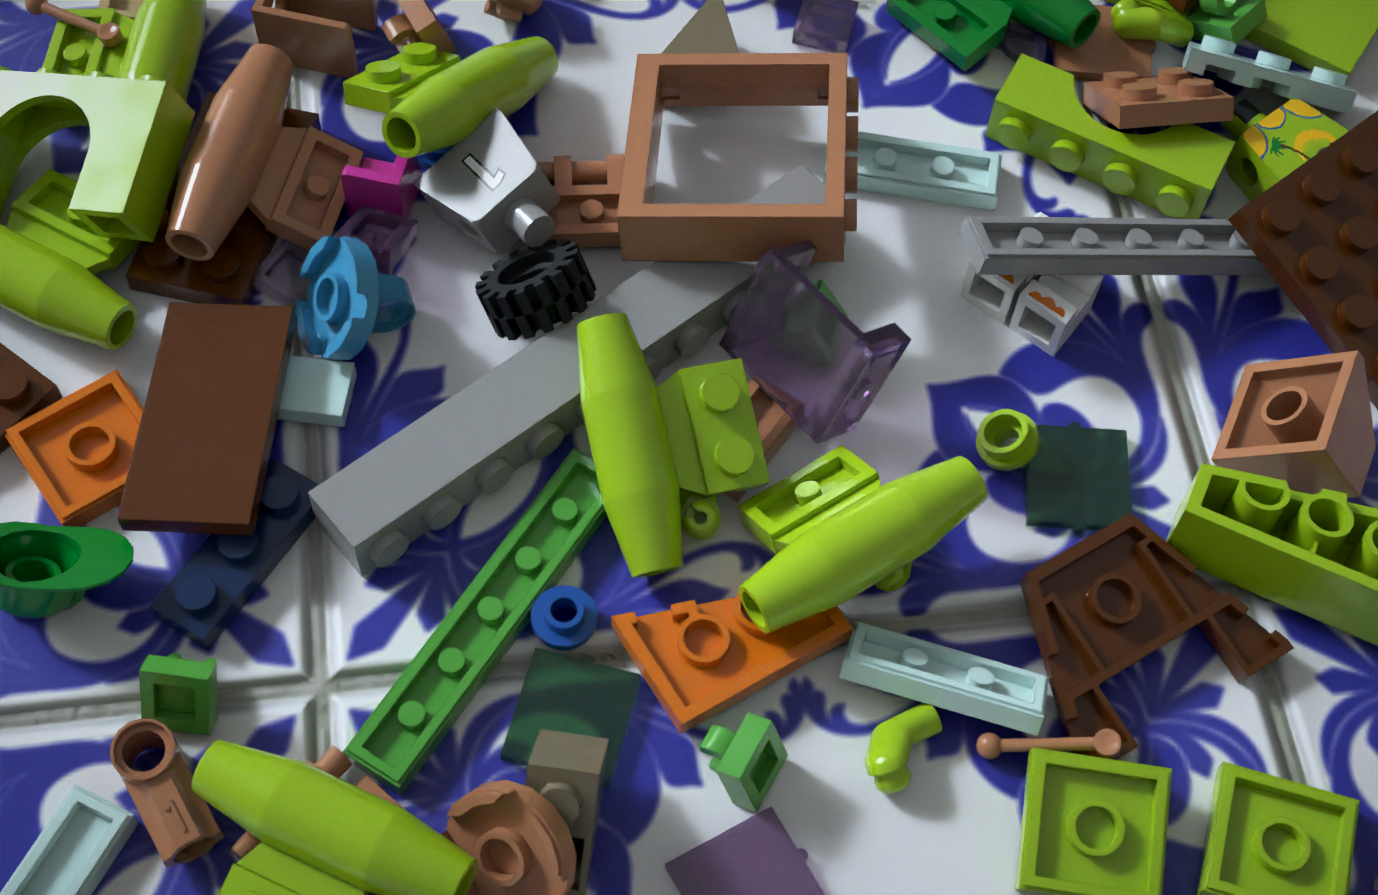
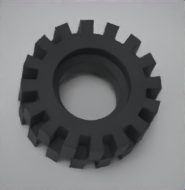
(536, 289)

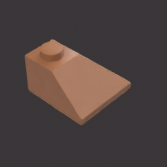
(1302, 423)

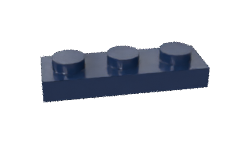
(233, 567)

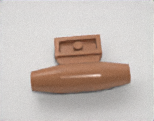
(253, 162)

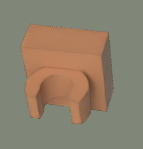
(416, 26)

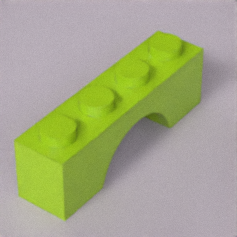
(1160, 169)

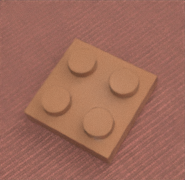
(1163, 100)

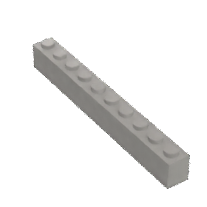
(525, 404)

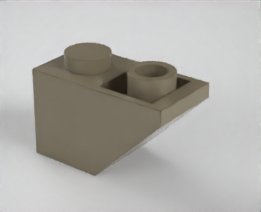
(571, 776)

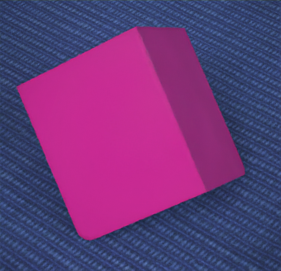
(381, 185)

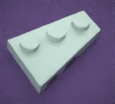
(1322, 88)

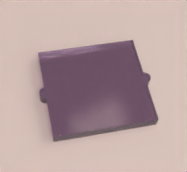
(746, 860)

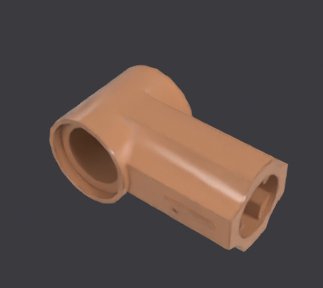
(172, 813)

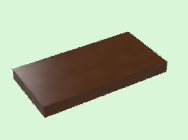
(208, 420)

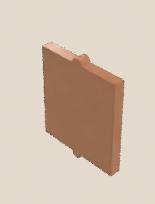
(1104, 53)

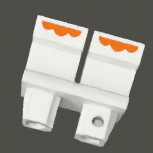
(1042, 306)

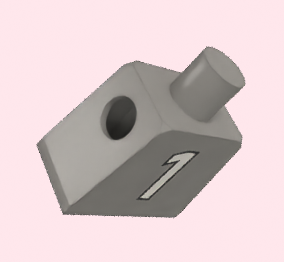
(492, 188)

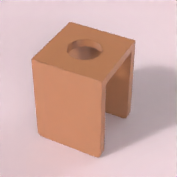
(315, 31)

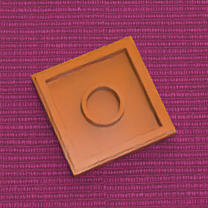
(81, 448)

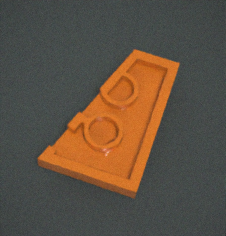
(715, 655)

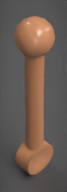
(108, 33)
(1105, 743)

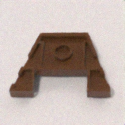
(1118, 603)

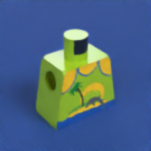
(1275, 143)

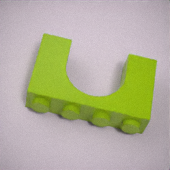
(132, 149)

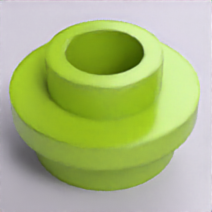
(1001, 426)

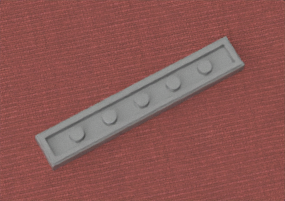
(1106, 246)

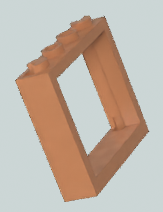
(737, 230)

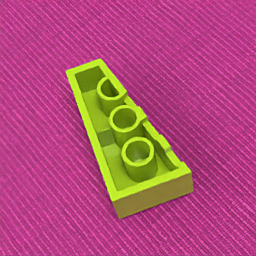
(1284, 545)

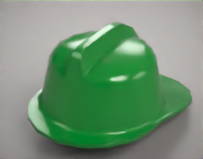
(53, 566)

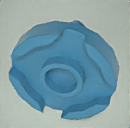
(346, 298)

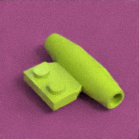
(158, 43)
(440, 100)
(51, 265)
(654, 440)
(846, 532)
(323, 832)

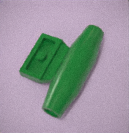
(972, 28)

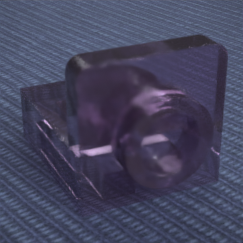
(385, 233)

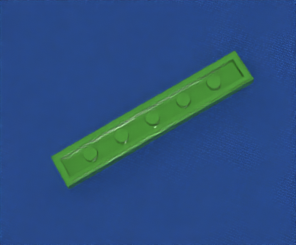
(479, 628)

